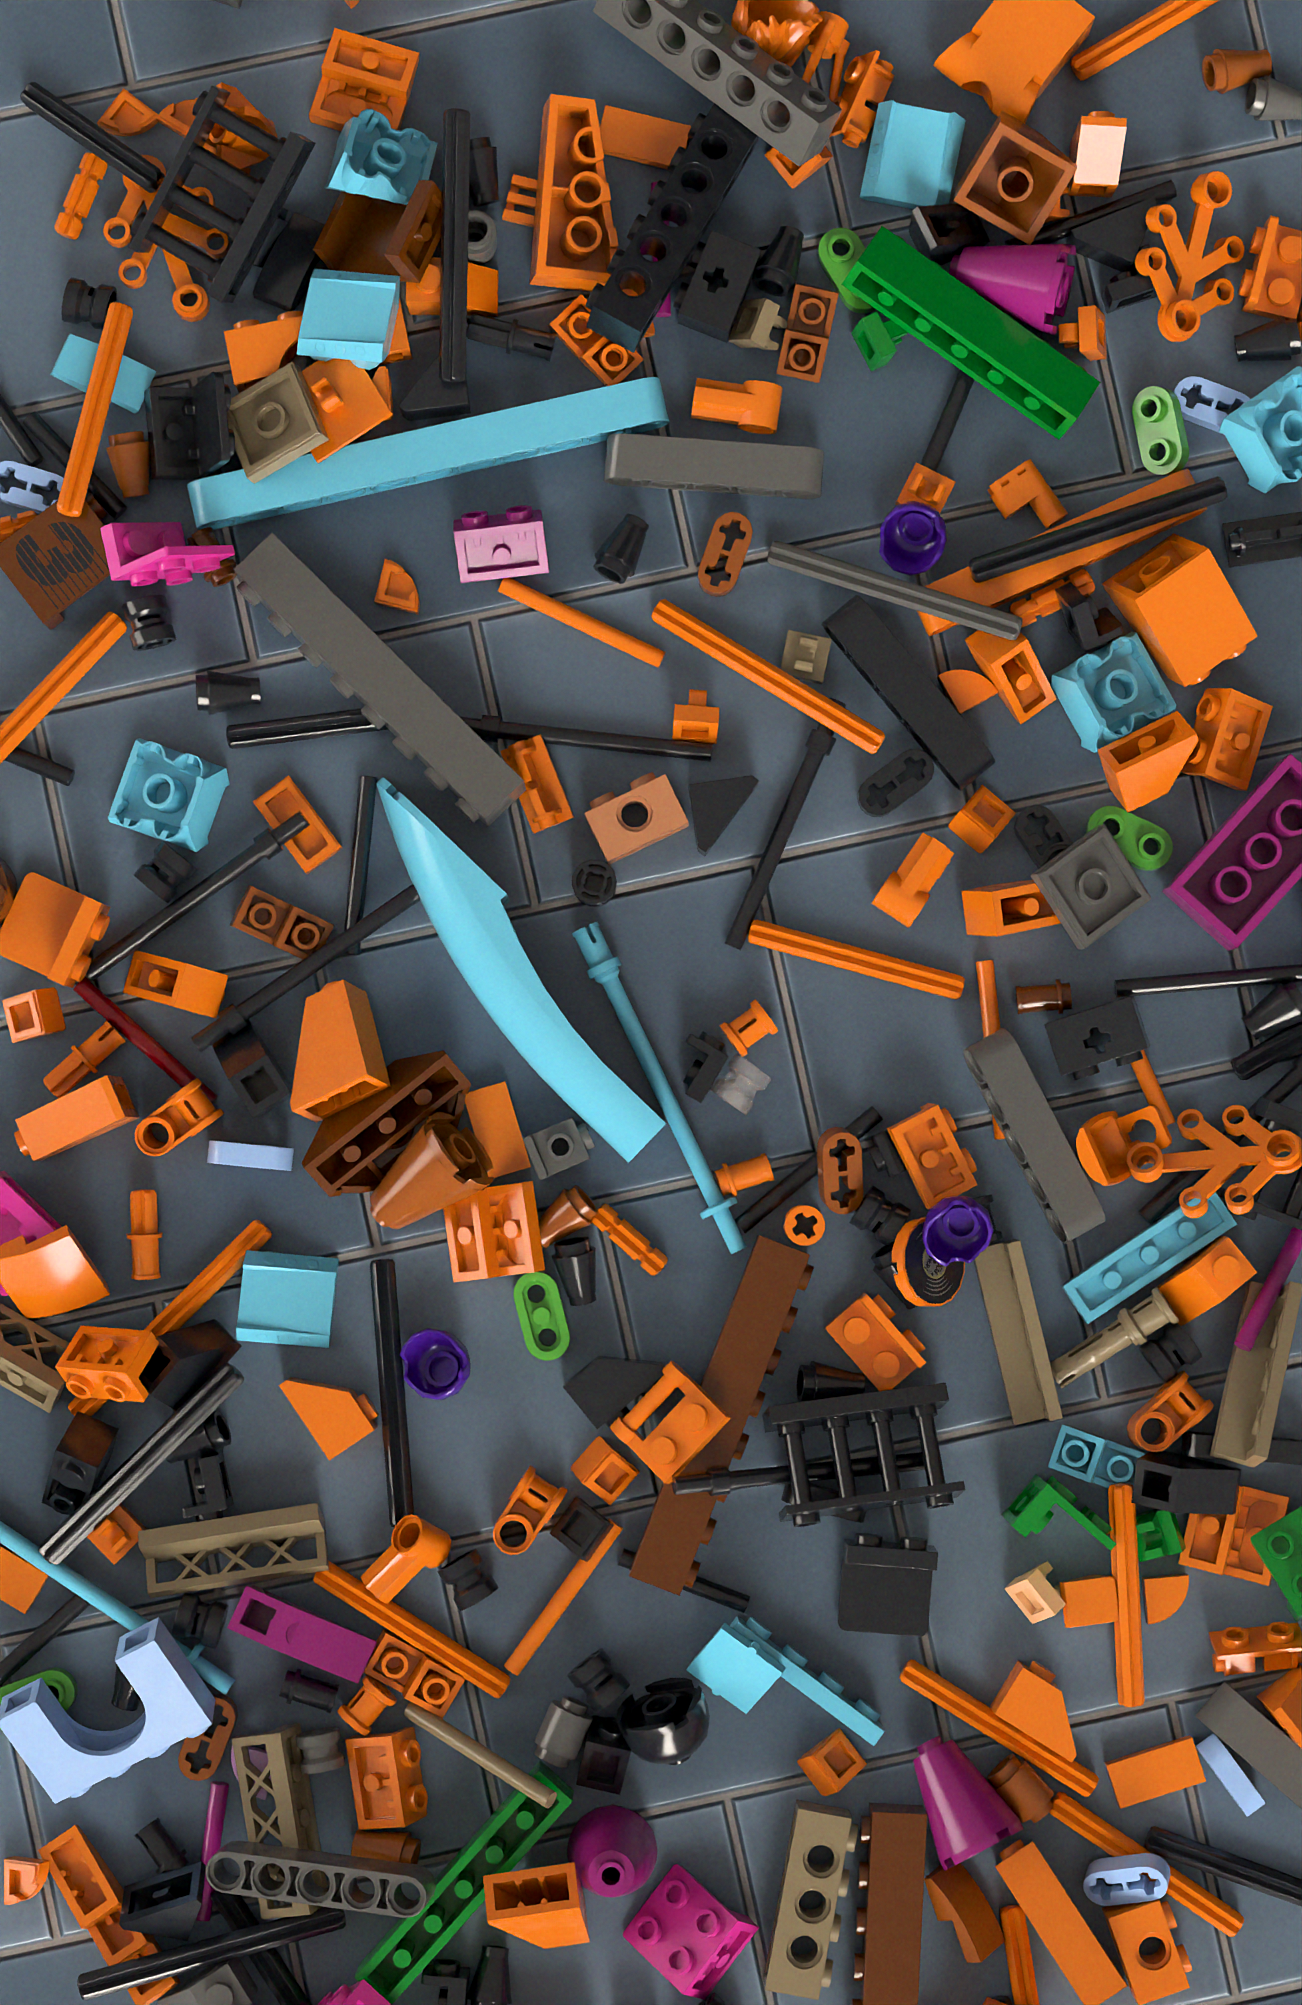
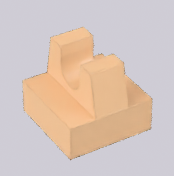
(1035, 1594)

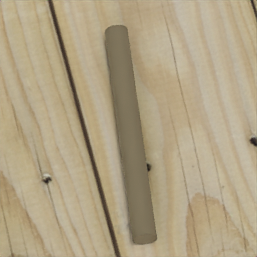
(481, 1755)

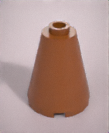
(431, 1173)

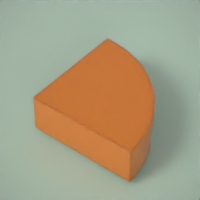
(127, 116)
(178, 116)
(397, 589)
(966, 689)
(1163, 1595)
(23, 1878)

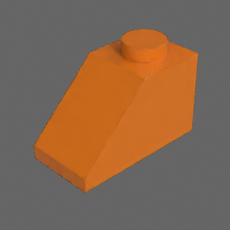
(482, 291)
(1013, 671)
(1147, 760)
(1006, 909)
(175, 984)
(1206, 1279)
(331, 1413)
(1284, 1703)
(1036, 1707)

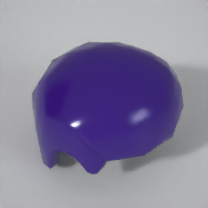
(912, 538)
(956, 1230)
(435, 1363)

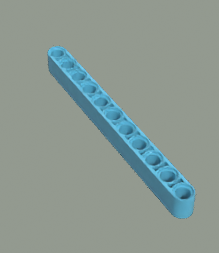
(432, 453)

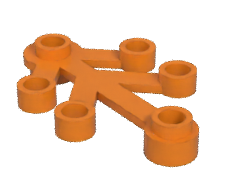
(179, 227)
(1188, 259)
(1222, 1159)

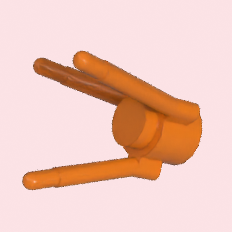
(823, 43)

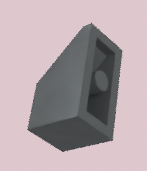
(216, 1985)

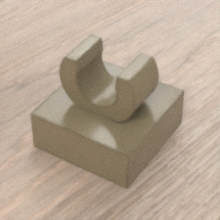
(755, 323)
(805, 656)

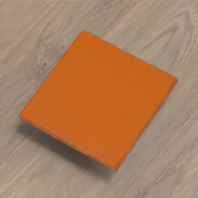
(345, 401)

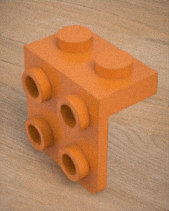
(52, 929)

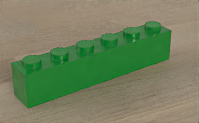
(971, 333)
(460, 1887)

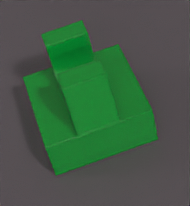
(877, 339)
(1158, 1534)

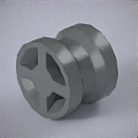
(320, 1750)

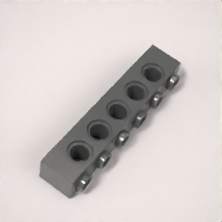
(729, 71)

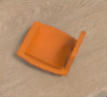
(1105, 1142)

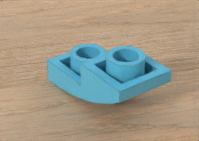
(76, 365)
(1093, 1458)

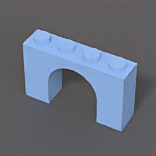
(73, 1757)

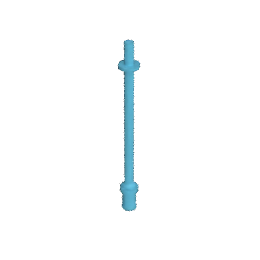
(605, 971)
(107, 1603)

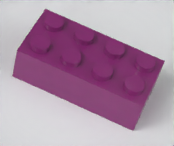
(1246, 860)

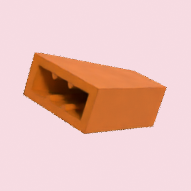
(337, 1053)
(75, 1118)
(538, 1905)

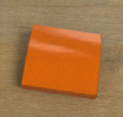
(362, 76)
(494, 1233)
(49, 1274)
(1223, 1540)

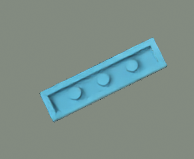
(1145, 1258)
(821, 1689)

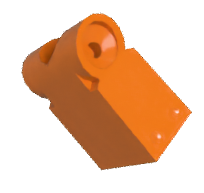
(1016, 51)

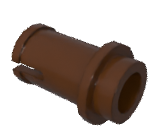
(225, 573)
(1044, 997)

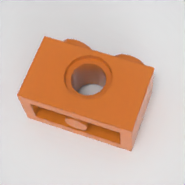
(1155, 1974)

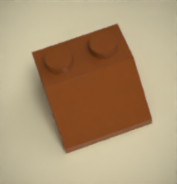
(1015, 178)

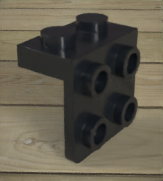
(189, 429)
(886, 1585)

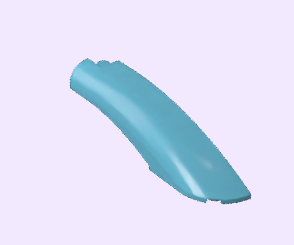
(483, 944)

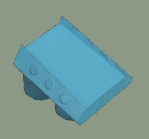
(912, 156)
(380, 160)
(349, 317)
(1269, 433)
(1112, 692)
(169, 795)
(287, 1299)

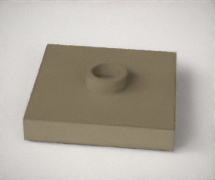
(275, 422)

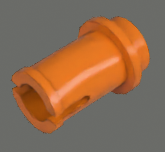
(743, 1175)

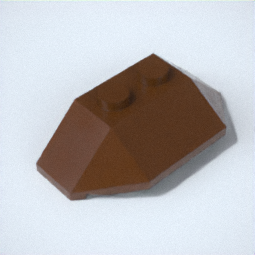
(366, 1139)

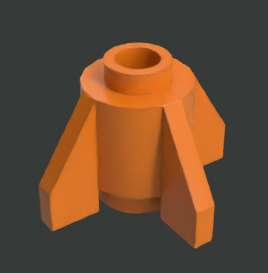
(232, 147)

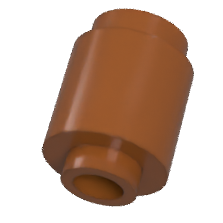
(1021, 1788)

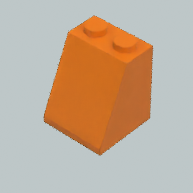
(1181, 609)

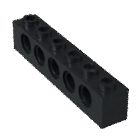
(626, 317)

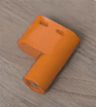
(1024, 487)

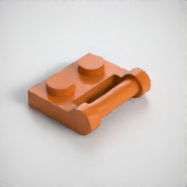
(680, 1433)

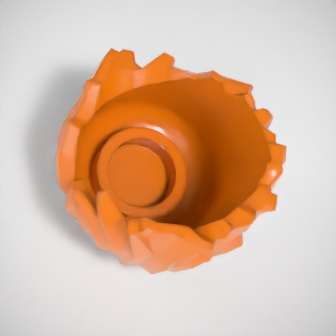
(777, 25)

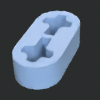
(1211, 393)
(34, 478)
(250, 1155)
(1230, 1774)
(1126, 1879)

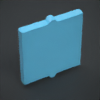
(735, 1668)

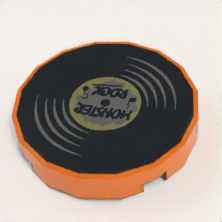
(919, 1275)

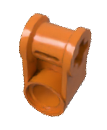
(182, 1116)
(1170, 1412)
(528, 1509)

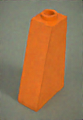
(1059, 1923)

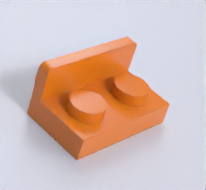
(1275, 280)
(1229, 737)
(933, 1155)
(875, 1342)
(107, 1363)
(387, 1779)

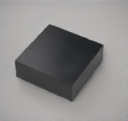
(581, 1529)

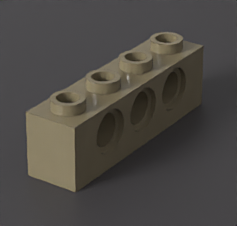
(806, 1973)

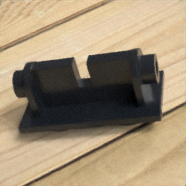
(1263, 539)

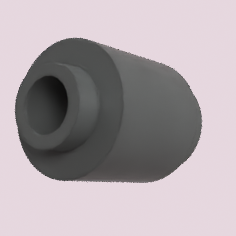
(482, 227)
(562, 1731)

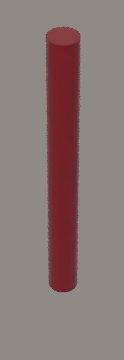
(138, 1036)

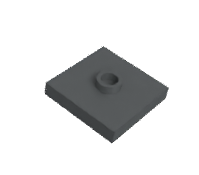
(1091, 886)

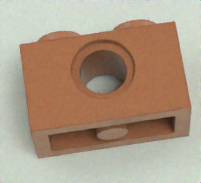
(621, 840)

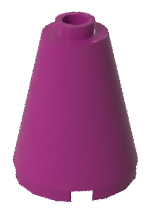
(1020, 280)
(960, 1803)
(612, 1851)

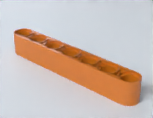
(1022, 581)

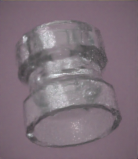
(741, 1084)

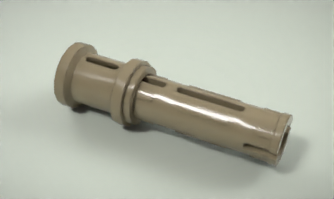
(1130, 1327)

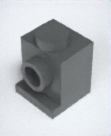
(540, 1147)

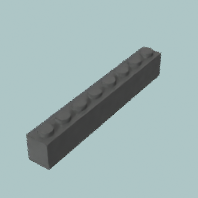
(380, 680)

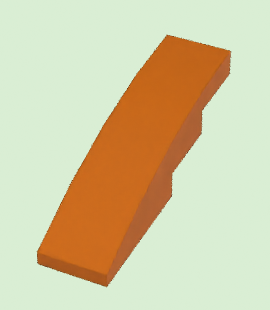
(97, 1904)

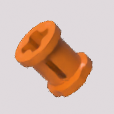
(748, 1028)
(817, 1227)
(367, 1705)

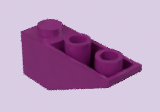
(301, 1633)

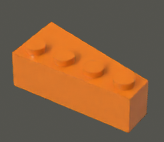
(572, 206)

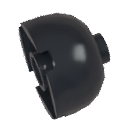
(666, 1722)

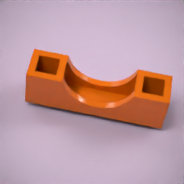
(264, 348)

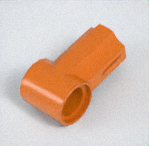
(748, 405)
(908, 887)
(413, 1546)

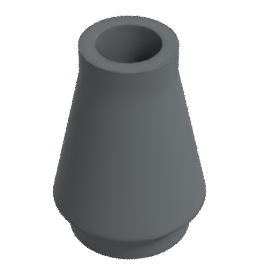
(1273, 100)

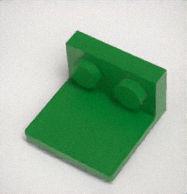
(1032, 1511)
(1281, 1553)

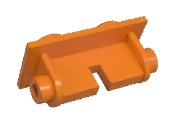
(864, 82)
(544, 795)
(1238, 1647)

